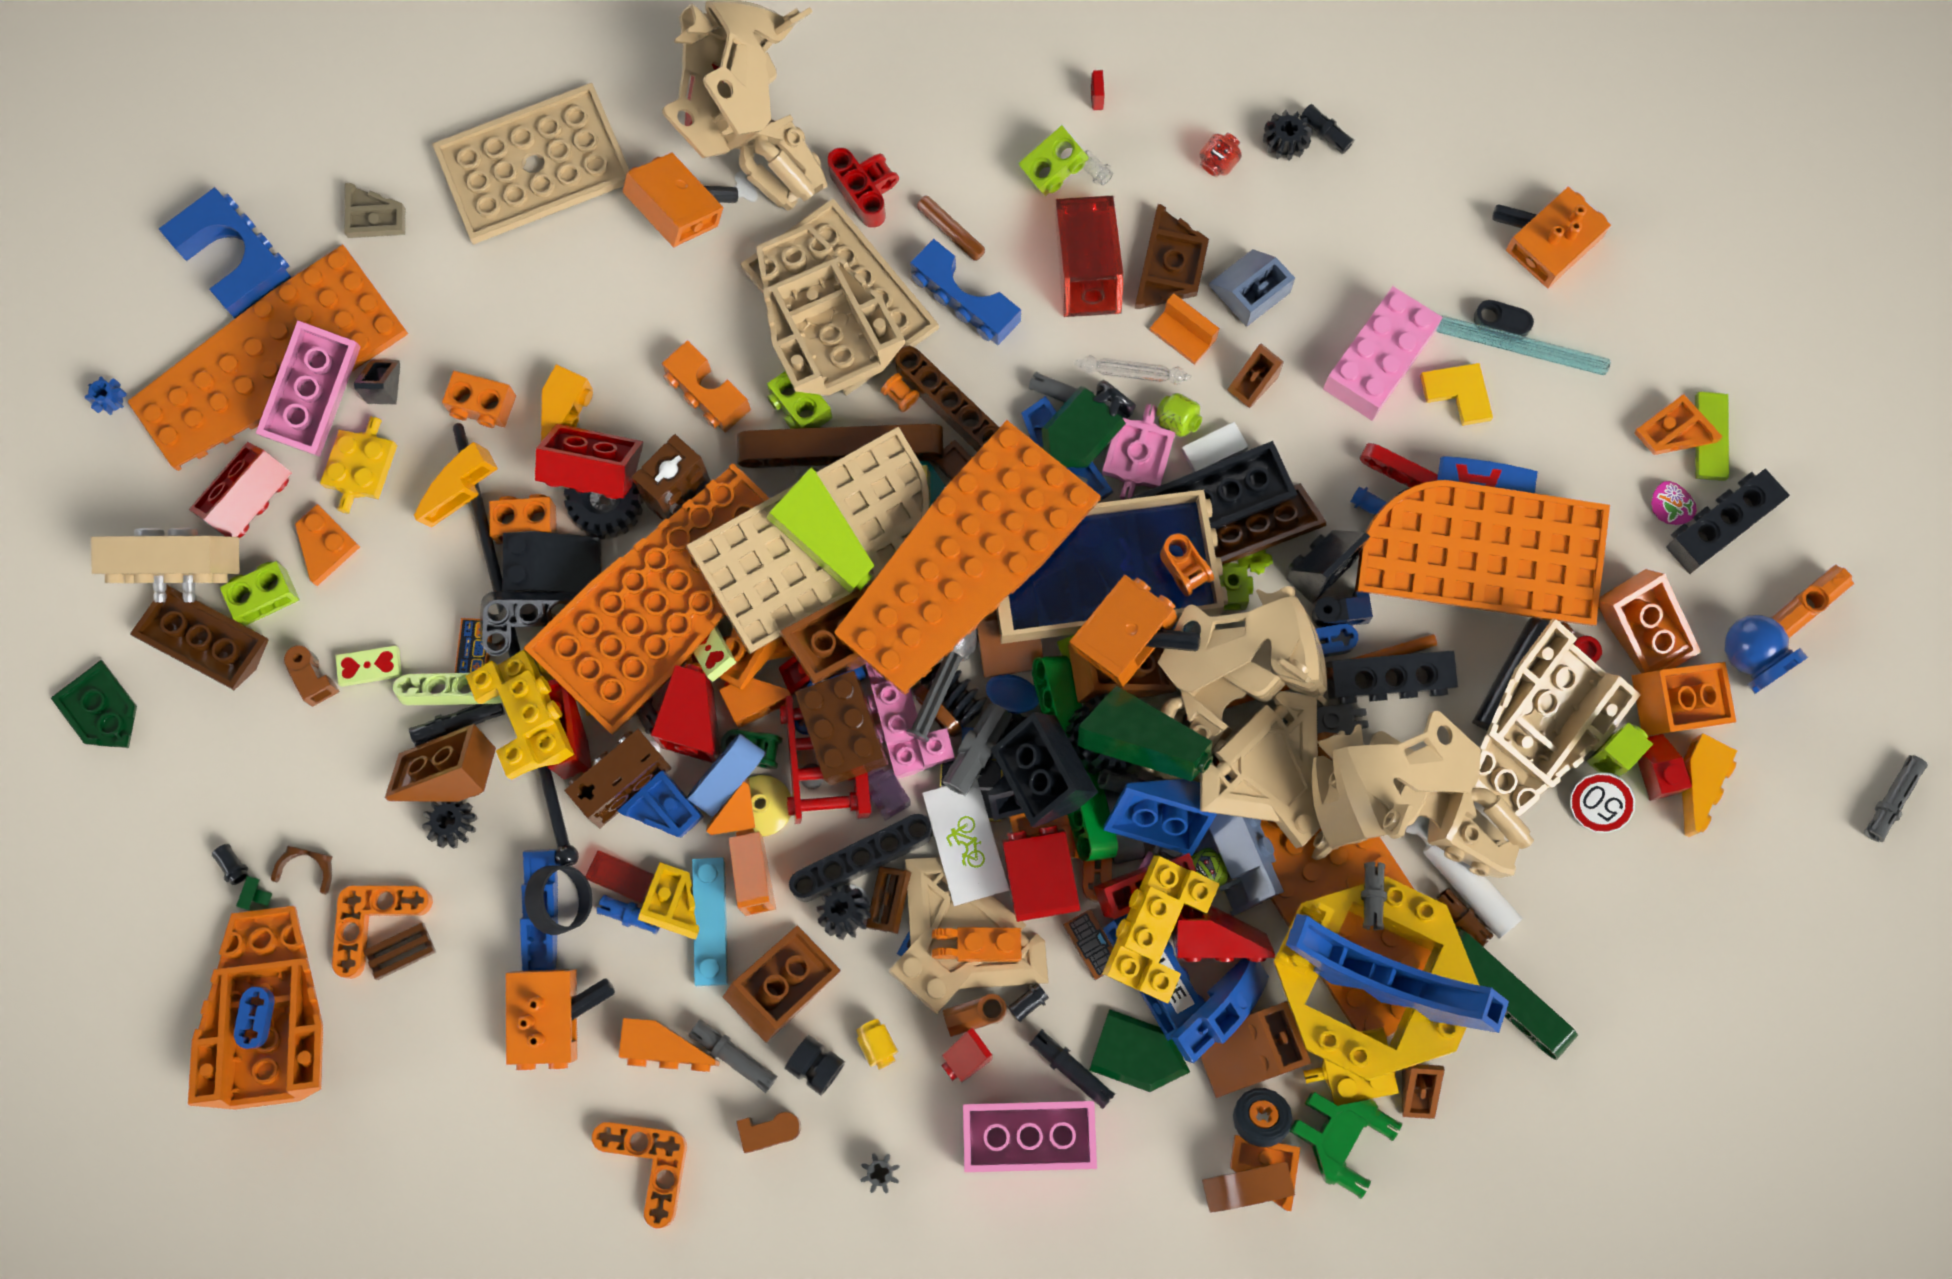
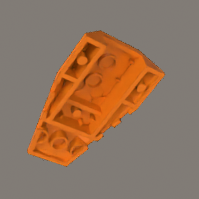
(266, 952)

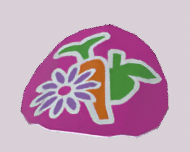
(1673, 504)

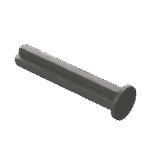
(935, 697)

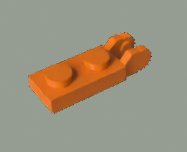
(980, 944)

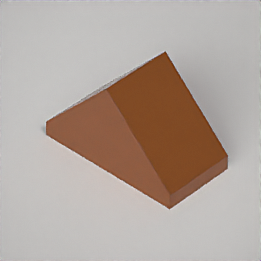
(1256, 376)
(1421, 1090)

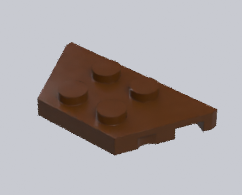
(1172, 261)

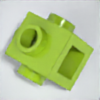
(1238, 586)

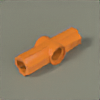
(1821, 592)

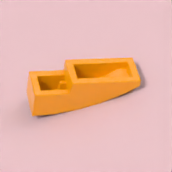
(455, 484)

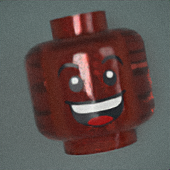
(1220, 154)

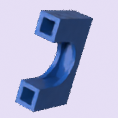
(213, 219)

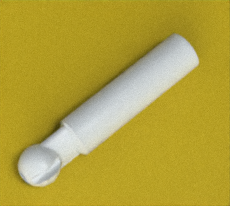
(1474, 889)

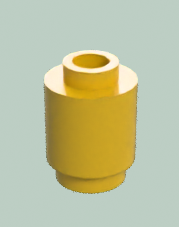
(876, 1044)

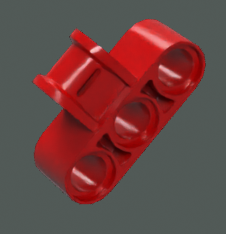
(870, 174)

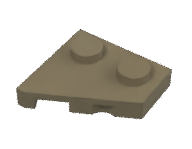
(371, 214)

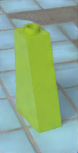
(821, 531)

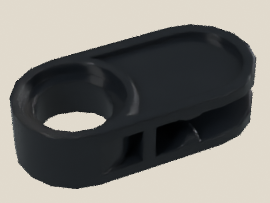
(1509, 318)

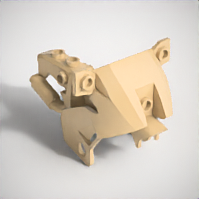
(739, 111)
(1253, 660)
(1388, 785)

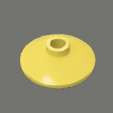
(775, 813)

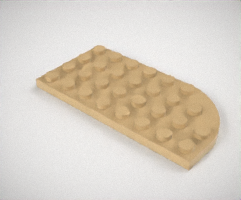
(771, 582)

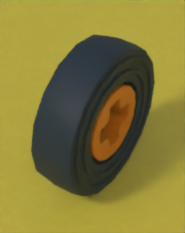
(1262, 1132)

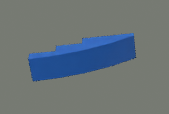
(539, 948)

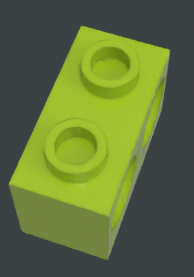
(1049, 155)
(796, 403)
(261, 600)
(1621, 750)

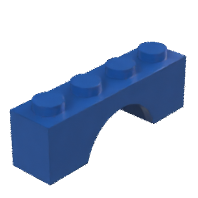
(991, 315)

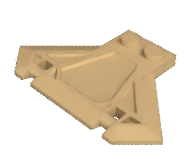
(1269, 769)
(932, 908)

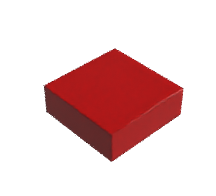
(1097, 90)

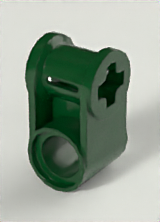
(761, 740)

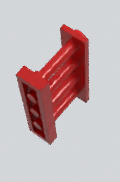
(856, 801)

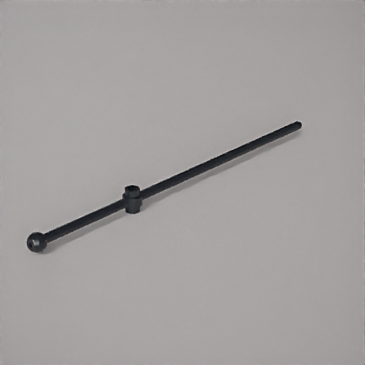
(565, 853)

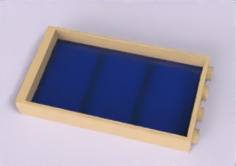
(1104, 547)

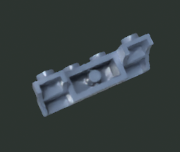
(1248, 859)

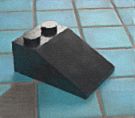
(549, 561)
(1325, 562)

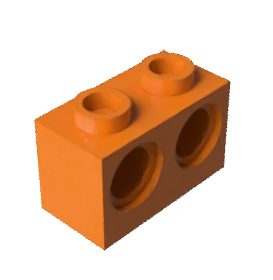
(482, 393)
(523, 513)

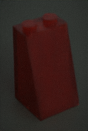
(1089, 256)

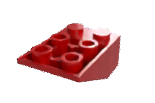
(1218, 937)

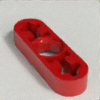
(1395, 466)

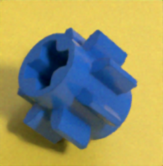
(105, 395)

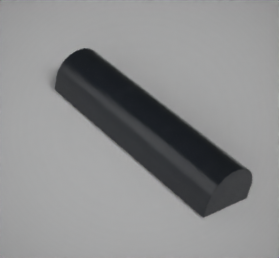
(1526, 639)

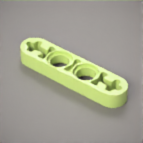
(426, 682)

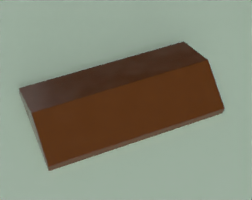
(1269, 527)
(201, 639)

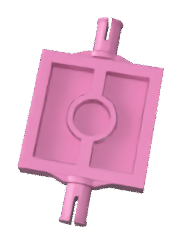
(1139, 453)

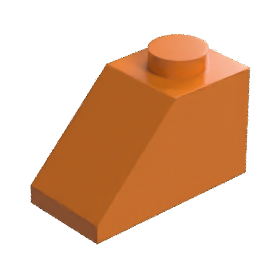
(753, 701)

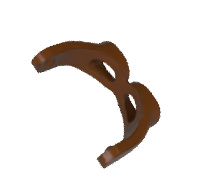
(293, 852)

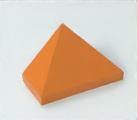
(735, 813)

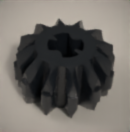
(1287, 135)
(450, 833)
(833, 918)

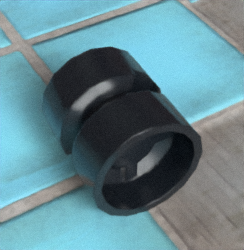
(815, 1065)

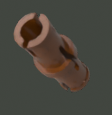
(1464, 917)

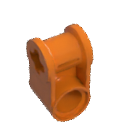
(1186, 566)

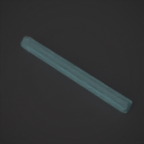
(1524, 345)

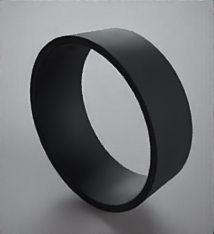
(535, 900)

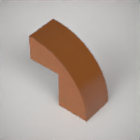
(1248, 1187)

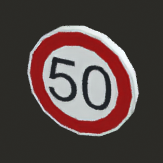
(1602, 802)

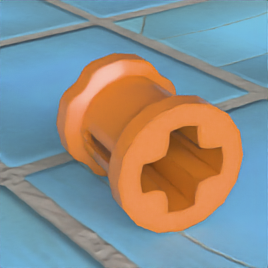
(900, 392)

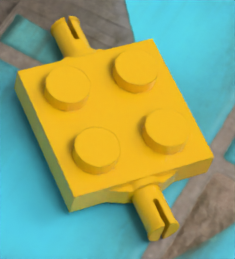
(358, 464)
(1349, 1087)

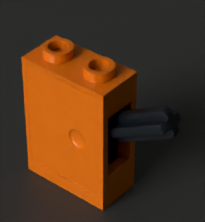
(1129, 629)

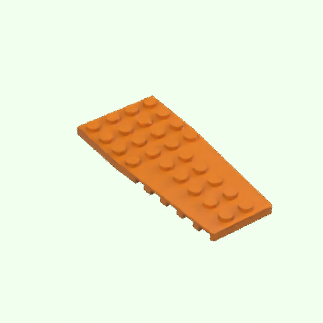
(231, 374)
(966, 556)
(643, 611)

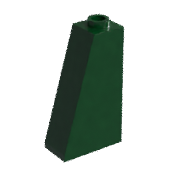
(1144, 736)

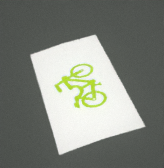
(965, 844)

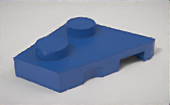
(663, 806)

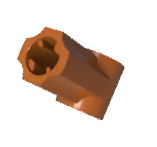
(971, 1014)

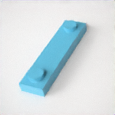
(710, 914)

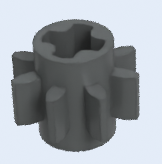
(888, 1177)

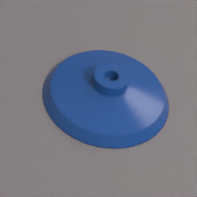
(1012, 693)

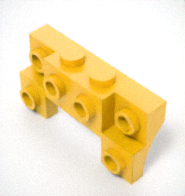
(531, 712)
(1150, 925)

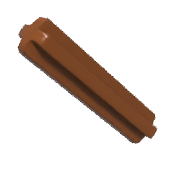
(951, 228)

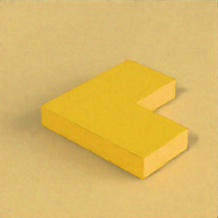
(1465, 386)

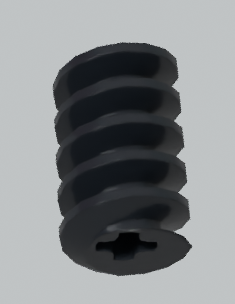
(958, 697)

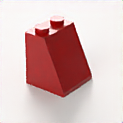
(688, 716)
(1040, 873)

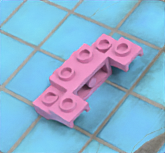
(897, 715)

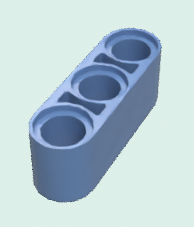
(725, 775)

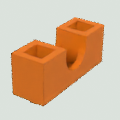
(721, 405)

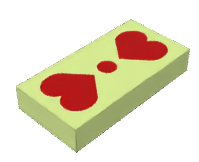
(714, 655)
(368, 666)

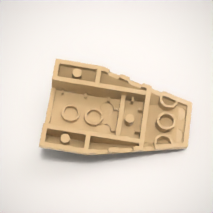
(823, 314)
(1549, 719)

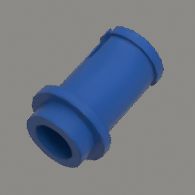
(1367, 501)

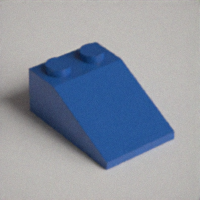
(1161, 814)

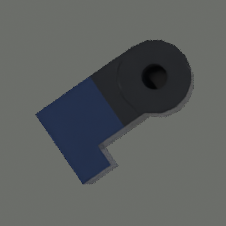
(1343, 611)

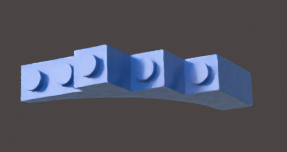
(1396, 983)

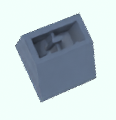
(1253, 285)

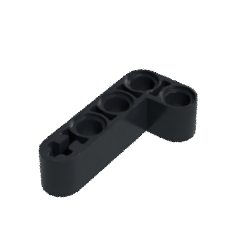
(511, 615)

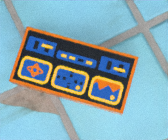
(470, 649)

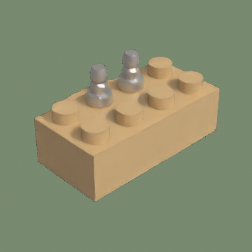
(165, 559)

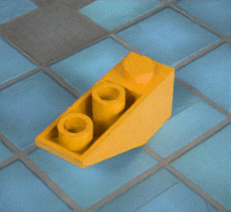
(563, 399)
(1707, 766)

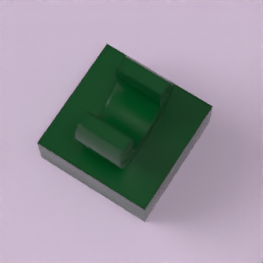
(252, 894)

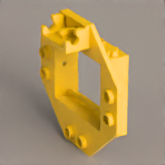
(1416, 1037)

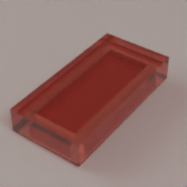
(619, 877)

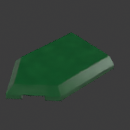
(1080, 430)
(98, 708)
(1136, 1053)

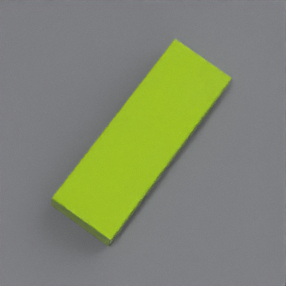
(1713, 459)

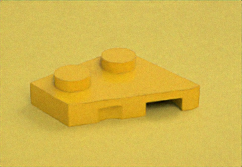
(670, 902)

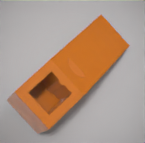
(655, 1042)

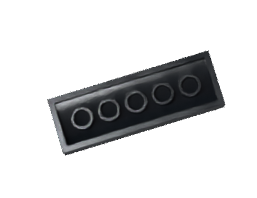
(1237, 485)

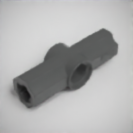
(976, 749)

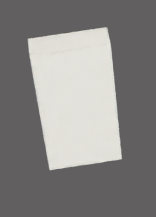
(1215, 447)

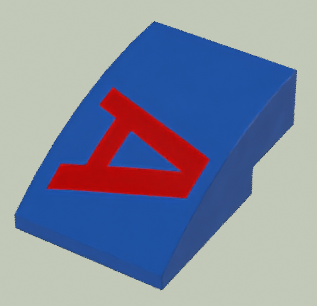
(1487, 474)

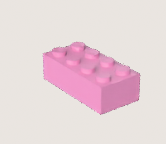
(1382, 353)
(308, 389)
(1029, 1136)

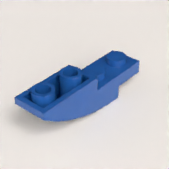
(1224, 1011)

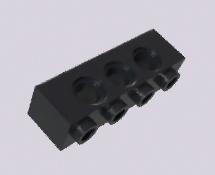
(1760, 489)
(1438, 665)

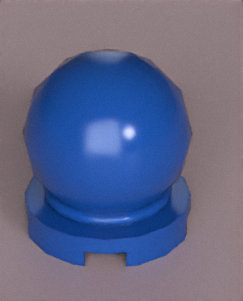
(1761, 649)

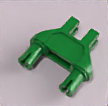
(1339, 1135)

